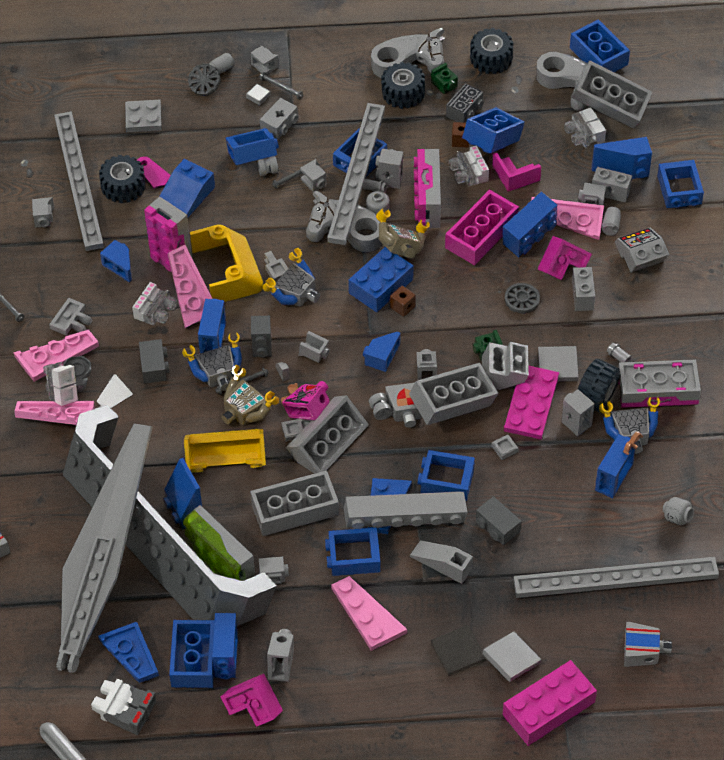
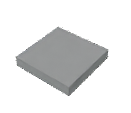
(561, 360)
(511, 656)

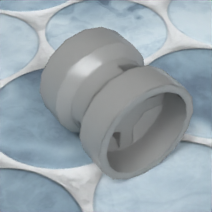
(267, 166)
(380, 404)

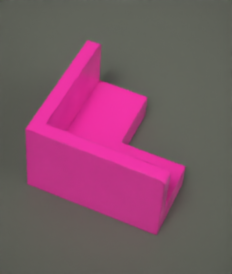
(512, 177)
(560, 255)
(256, 697)

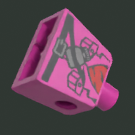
(307, 401)

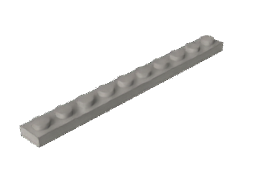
(356, 174)
(79, 181)
(615, 577)

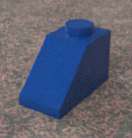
(117, 259)
(381, 351)

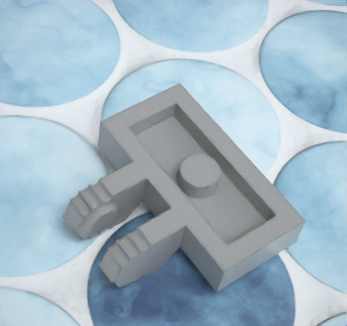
(67, 317)

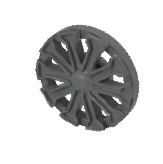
(204, 79)
(522, 298)

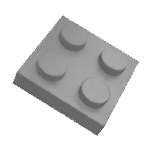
(143, 115)

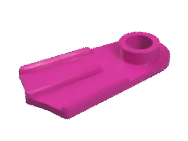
(154, 173)

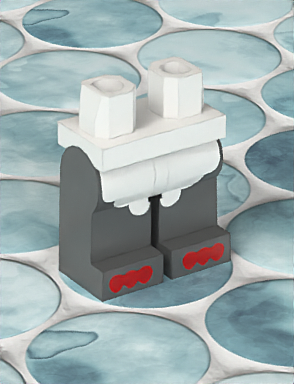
(124, 705)

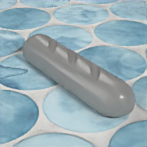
(59, 742)

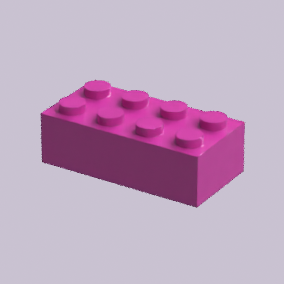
(480, 227)
(549, 702)

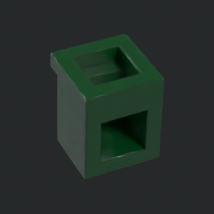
(444, 78)
(482, 342)

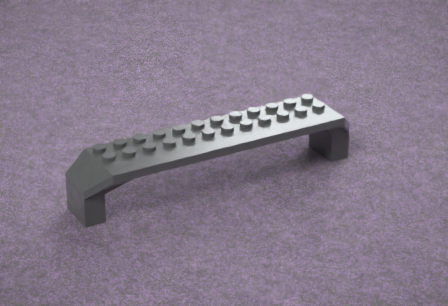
(154, 541)

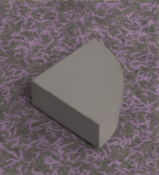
(283, 370)

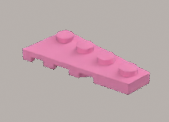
(580, 217)
(189, 285)
(55, 352)
(52, 411)
(369, 617)

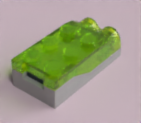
(218, 546)

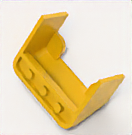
(241, 278)
(224, 449)

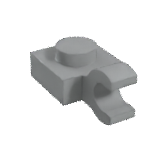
(274, 267)

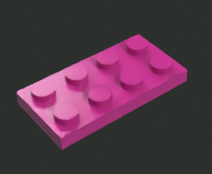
(532, 403)

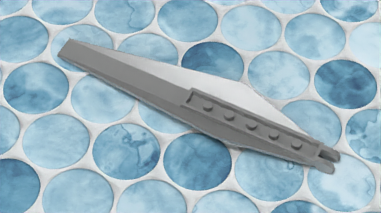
(99, 549)

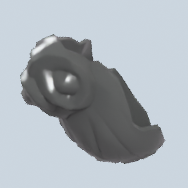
(82, 370)

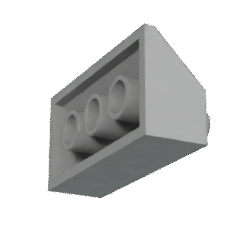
(328, 435)

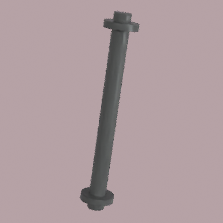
(264, 76)
(276, 183)
(19, 317)
(264, 372)

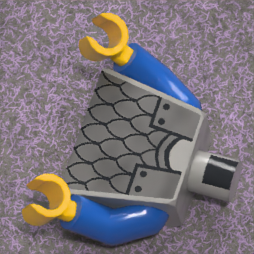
(295, 284)
(215, 365)
(629, 421)

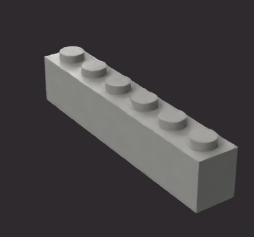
(405, 509)

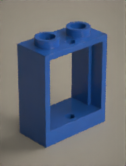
(251, 146)
(341, 156)
(680, 170)
(212, 325)
(449, 460)
(614, 467)
(354, 566)
(225, 645)

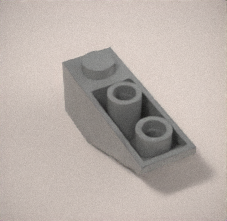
(444, 559)

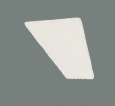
(114, 393)

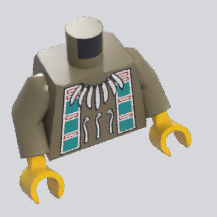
(401, 240)
(244, 402)

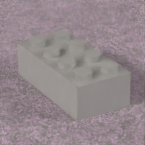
(611, 94)
(453, 393)
(294, 503)

